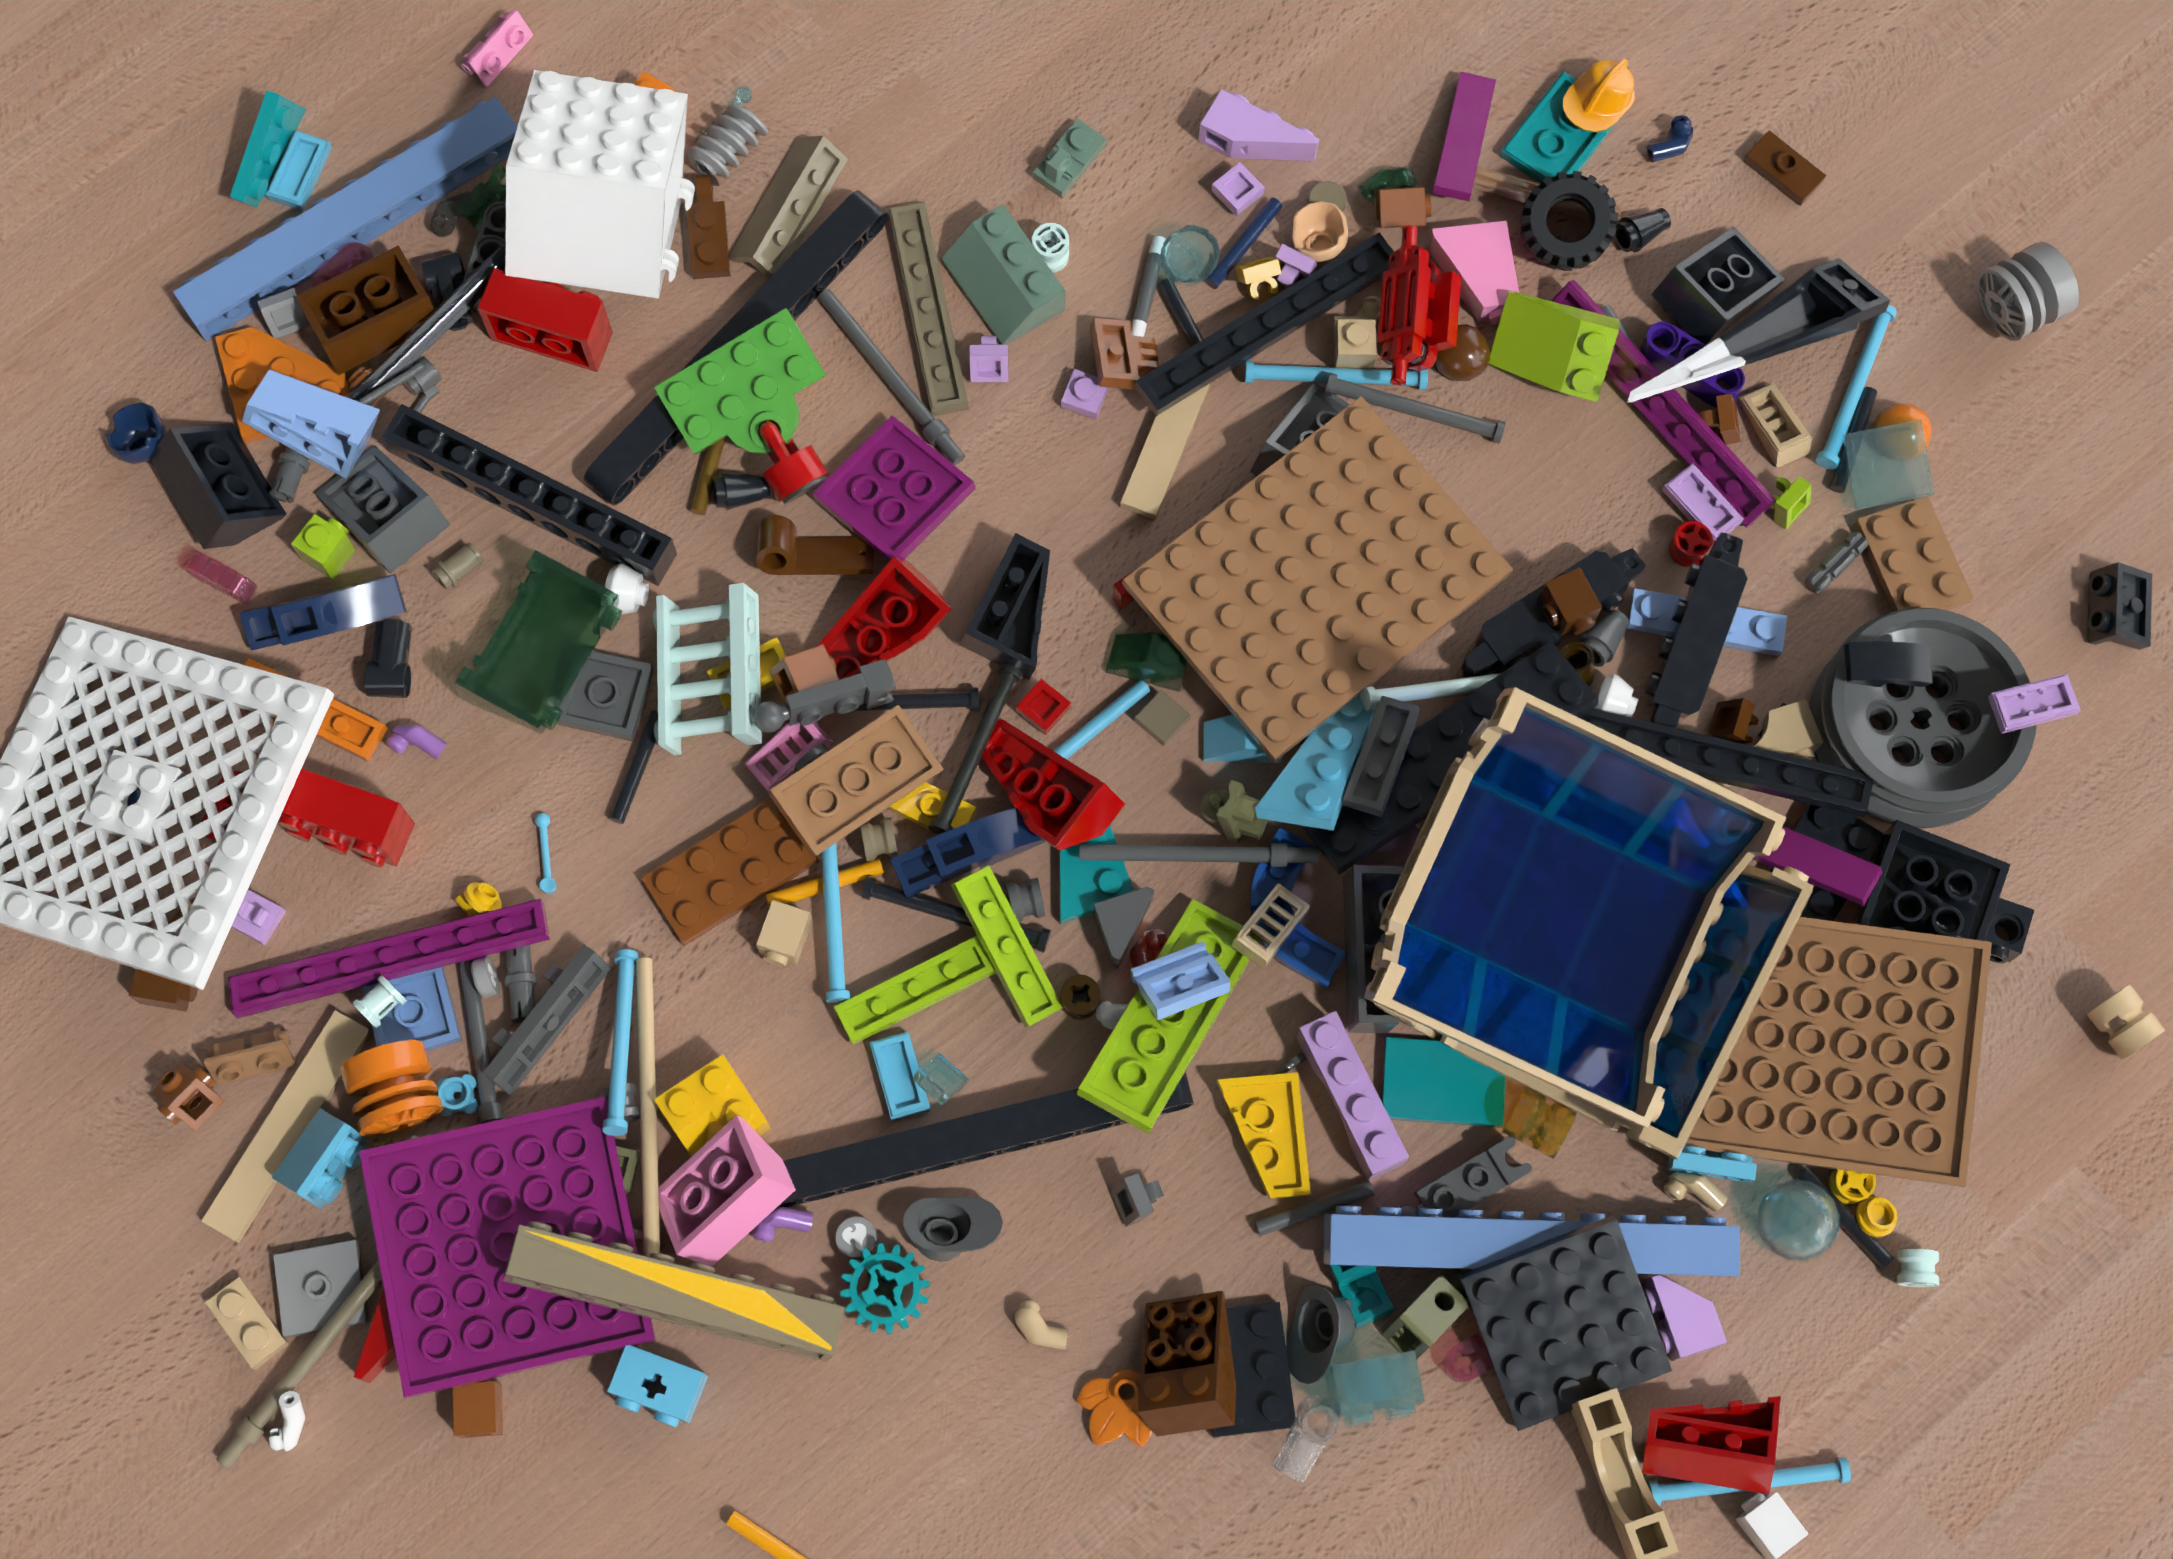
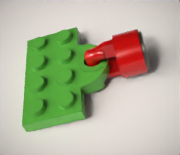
(749, 396)

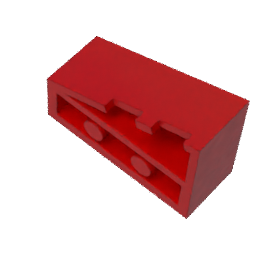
(1715, 1445)

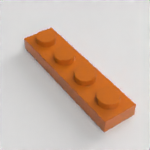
(344, 725)

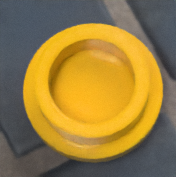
(1876, 1216)

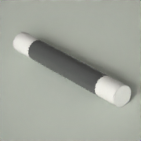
(1147, 288)

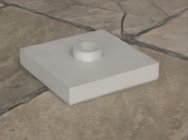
(315, 1285)

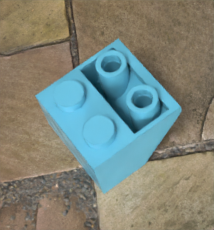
(321, 1159)

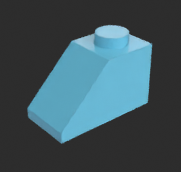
(1229, 742)

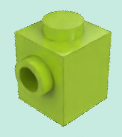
(324, 545)

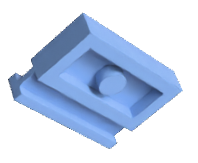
(1180, 980)

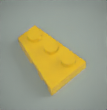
(1272, 1129)

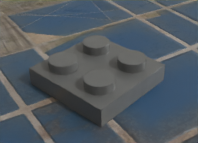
(607, 696)

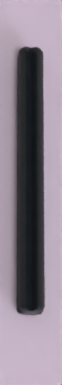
(432, 327)

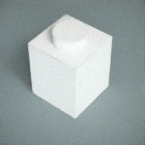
(1770, 1524)

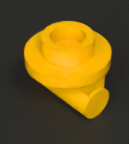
(479, 899)

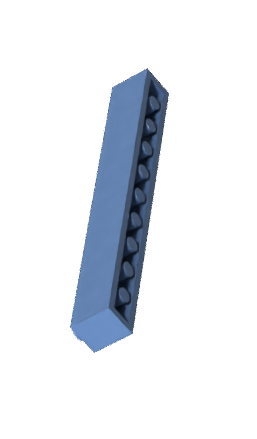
(352, 215)
(1476, 1241)

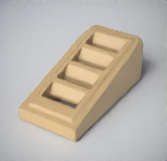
(1787, 445)
(1254, 950)

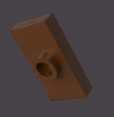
(1784, 167)

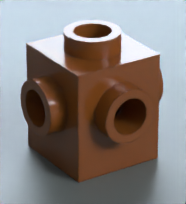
(187, 1096)

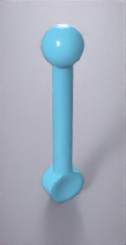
(547, 884)

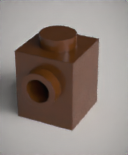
(1570, 603)

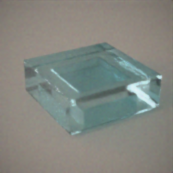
(940, 1079)

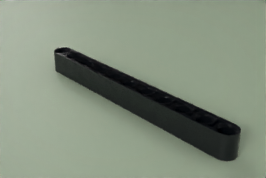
(792, 287)
(954, 1143)

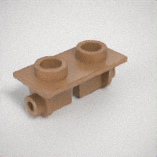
(232, 1061)

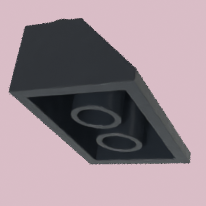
(216, 483)

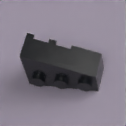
(1011, 611)

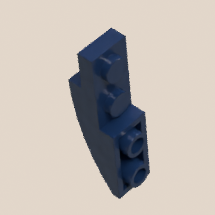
(323, 612)
(963, 850)

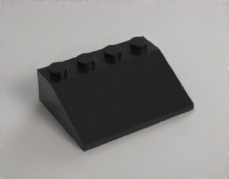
(1932, 886)

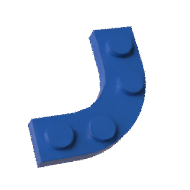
(1302, 950)

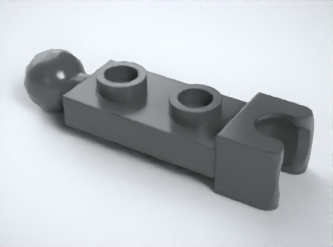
(869, 686)
(1469, 1182)

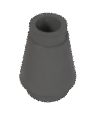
(1606, 636)

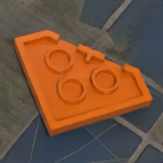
(249, 356)

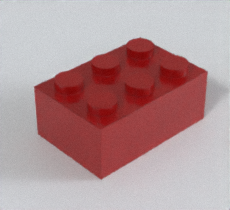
(546, 319)
(347, 819)

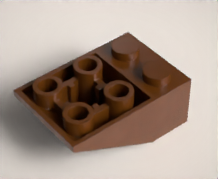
(1187, 1365)

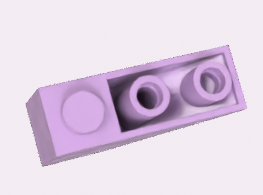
(1253, 133)

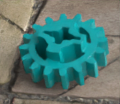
(868, 1298)

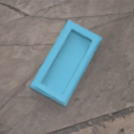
(299, 170)
(896, 1068)

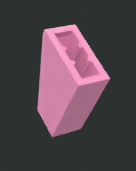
(1483, 261)

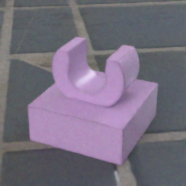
(1294, 265)
(988, 361)
(257, 917)

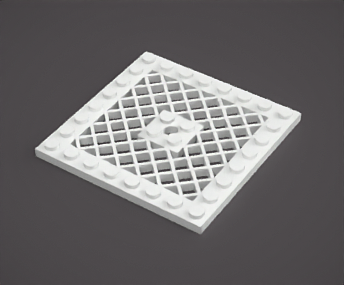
(94, 651)

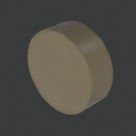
(1328, 192)

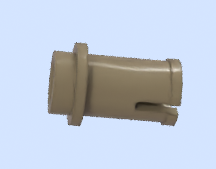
(457, 566)

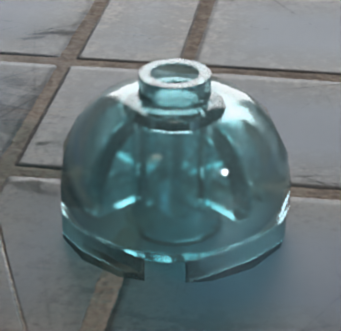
(1797, 1220)

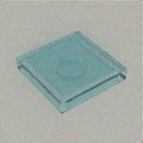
(1888, 464)

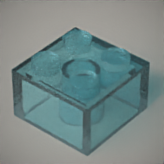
(1375, 1387)

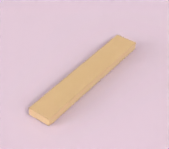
(303, 1096)

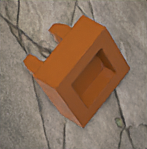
(1724, 419)

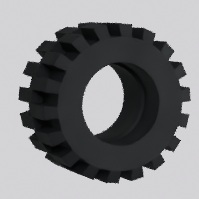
(1573, 188)

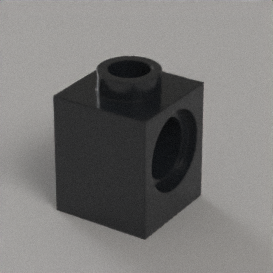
(2016, 921)

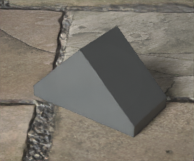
(1120, 920)

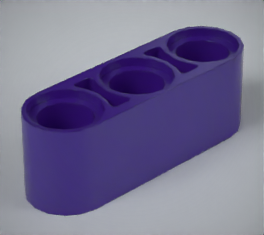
(1680, 347)

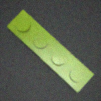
(1007, 946)
(914, 990)

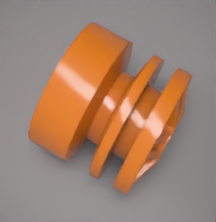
(392, 1088)

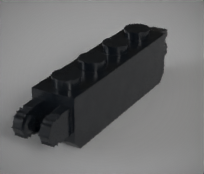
(1523, 626)
(1698, 634)

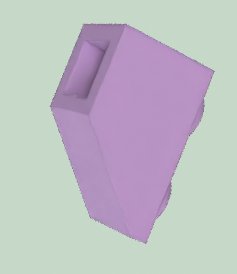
(1685, 1318)

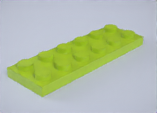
(1149, 1055)

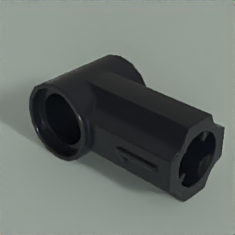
(442, 278)
(389, 671)

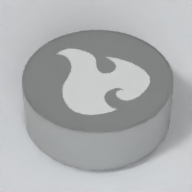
(485, 977)
(854, 1236)

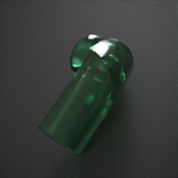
(1387, 177)

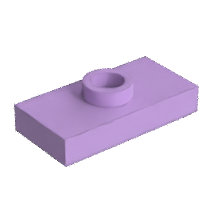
(1702, 502)
(2034, 703)

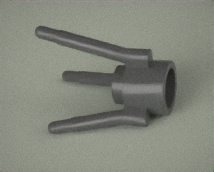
(418, 378)

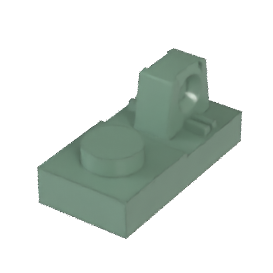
(1069, 158)

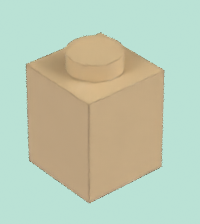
(1355, 343)
(784, 934)

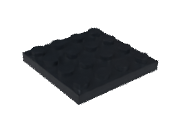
(1565, 1322)

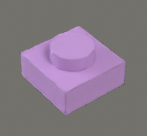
(1238, 189)
(1084, 394)

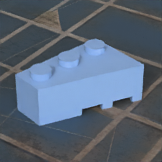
(311, 421)

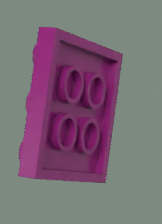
(894, 490)

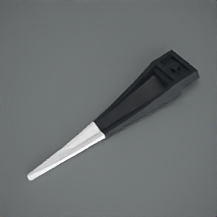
(1813, 308)

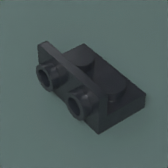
(2120, 606)

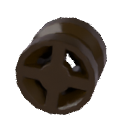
(1076, 1003)

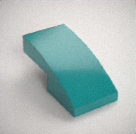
(1364, 1290)

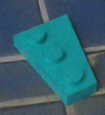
(267, 144)
(1089, 881)

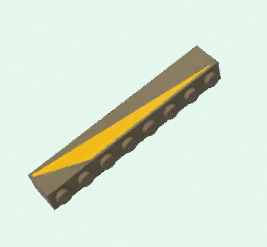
(673, 1292)

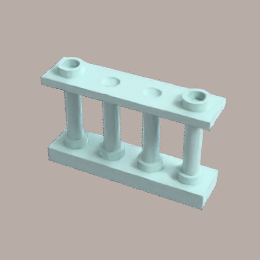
(741, 683)

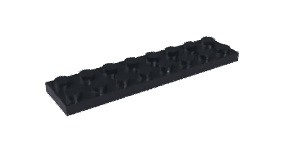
(1435, 747)

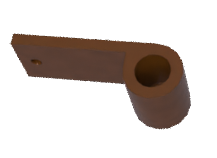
(785, 554)

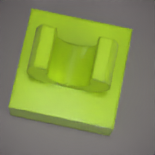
(1792, 502)

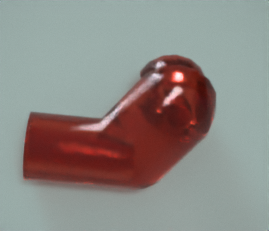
(1147, 947)

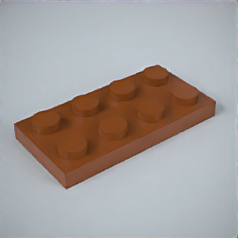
(728, 871)

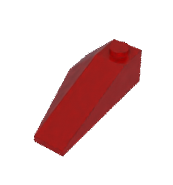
(886, 618)
(1048, 790)

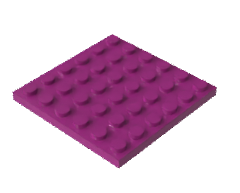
(445, 1232)

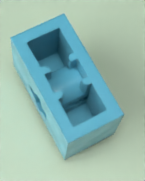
(641, 1367)

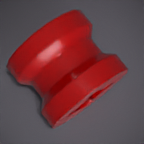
(1695, 536)

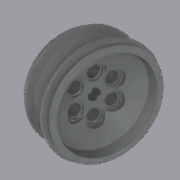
(1966, 669)

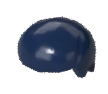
(136, 433)

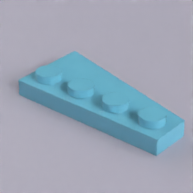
(1318, 774)

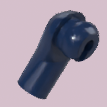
(1676, 141)

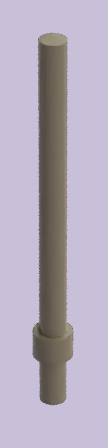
(252, 1427)

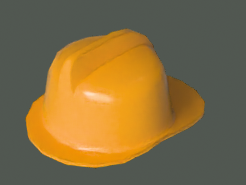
(1600, 96)

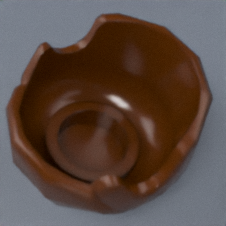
(1467, 358)

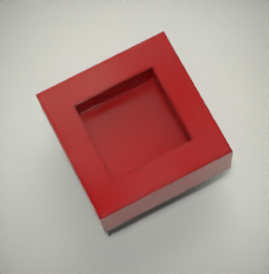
(1043, 706)

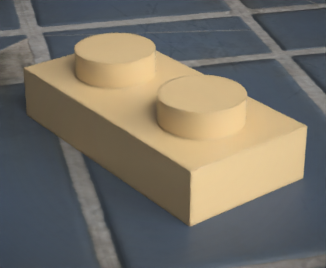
(247, 1323)

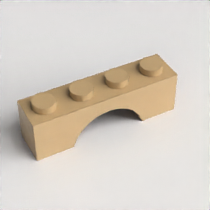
(1790, 732)
(1611, 1451)

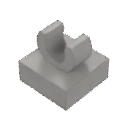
(283, 313)

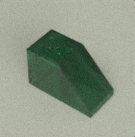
(1147, 658)

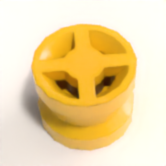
(1862, 1183)

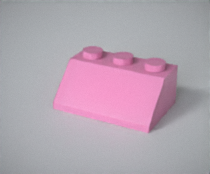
(722, 1193)

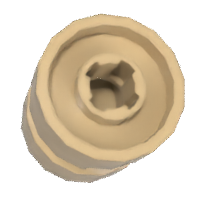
(2129, 1036)

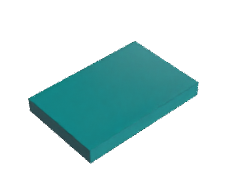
(1549, 141)
(1439, 1085)

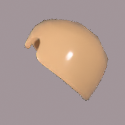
(1319, 231)

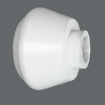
(629, 587)
(1616, 696)

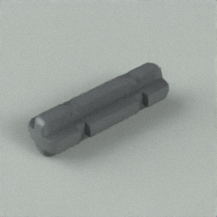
(1836, 562)

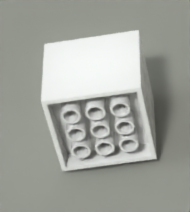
(596, 184)

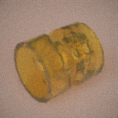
(1539, 1122)

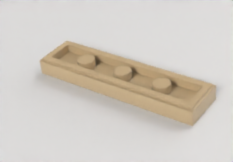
(1162, 456)

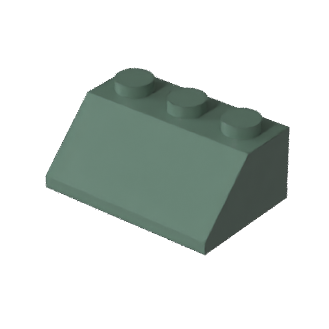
(1004, 276)

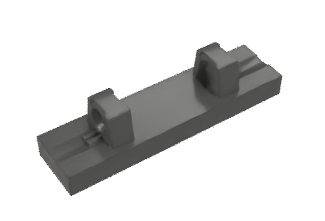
(546, 1020)

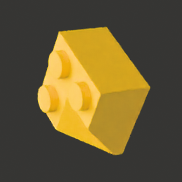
(708, 1102)

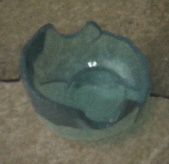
(1189, 255)

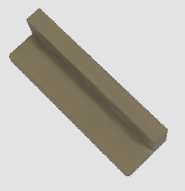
(789, 204)

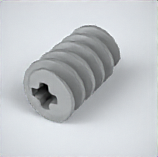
(724, 141)

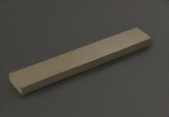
(928, 309)

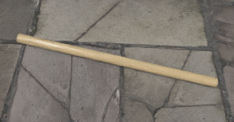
(648, 1116)

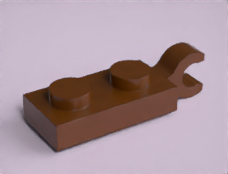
(708, 233)

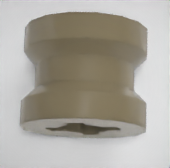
(879, 839)

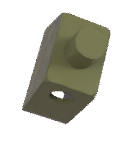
(1428, 1316)

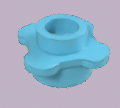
(449, 1086)

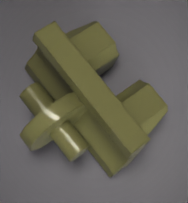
(1233, 812)

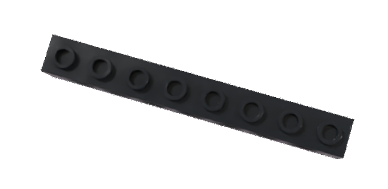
(529, 494)

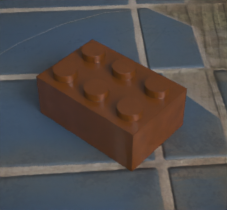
(366, 309)

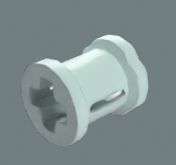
(379, 1001)

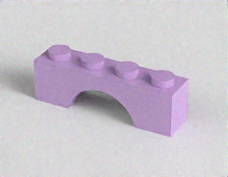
(1359, 1106)

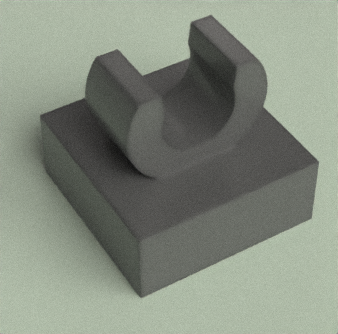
(1135, 1199)

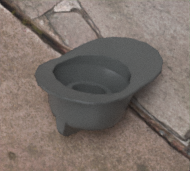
(951, 1226)
(1318, 1331)

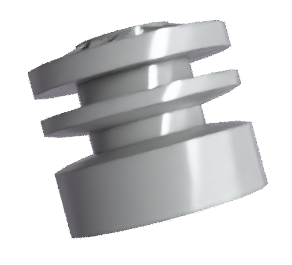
(2027, 291)

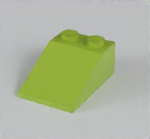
(1554, 344)

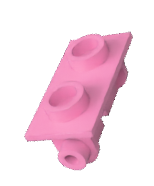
(502, 45)

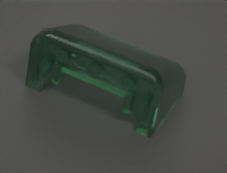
(540, 645)

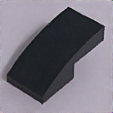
(1888, 662)

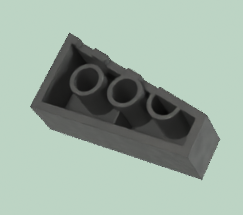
(1365, 899)

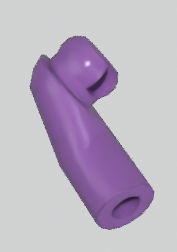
(415, 735)
(782, 1218)

